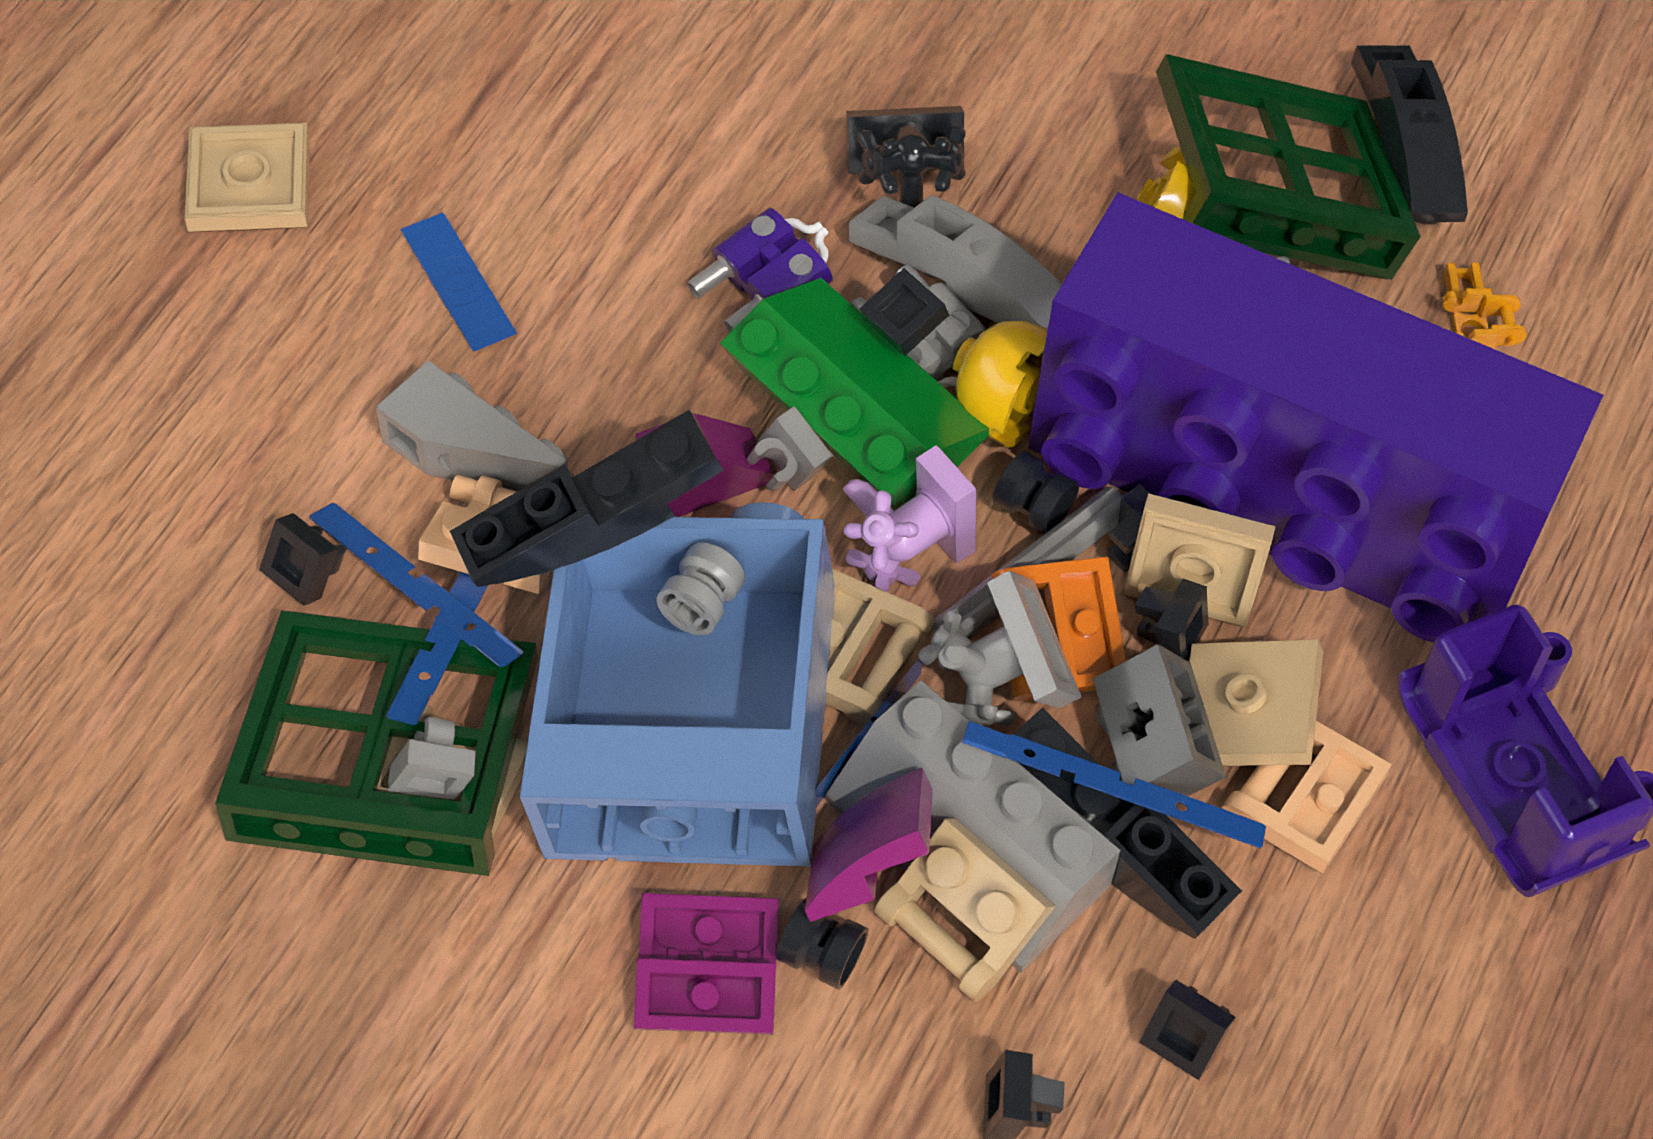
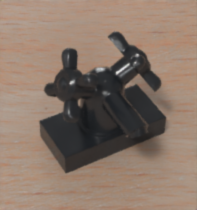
(908, 144)

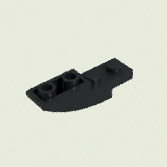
(1415, 130)
(585, 514)
(1156, 859)

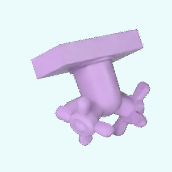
(937, 514)

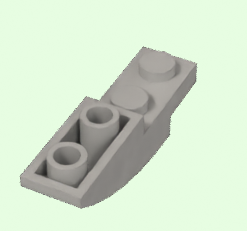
(974, 258)

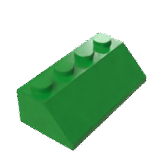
(851, 387)

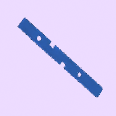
(421, 590)
(416, 692)
(1108, 782)

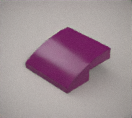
(869, 837)
(706, 964)

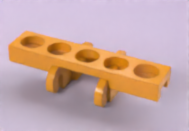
(1485, 304)

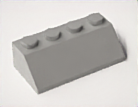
(992, 799)

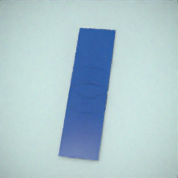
(458, 282)
(900, 690)

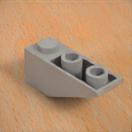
(454, 432)

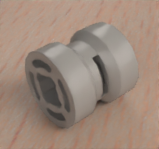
(697, 594)

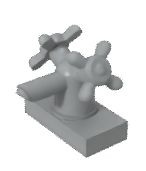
(1020, 647)

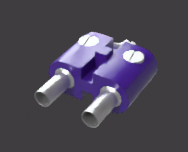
(765, 260)

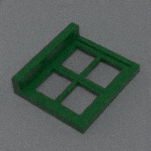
(1290, 219)
(358, 818)

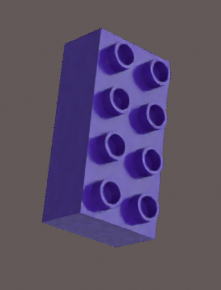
(1304, 406)

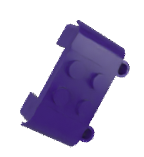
(1513, 756)

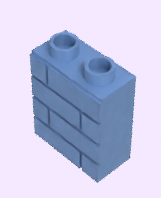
(675, 737)

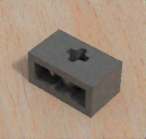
(1158, 723)

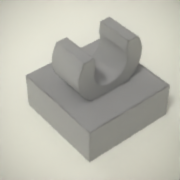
(792, 450)
(431, 764)

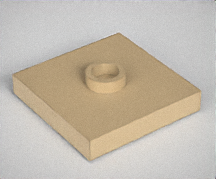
(247, 177)
(1202, 547)
(1260, 698)

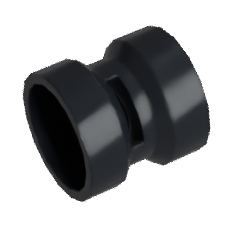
(1035, 492)
(823, 946)

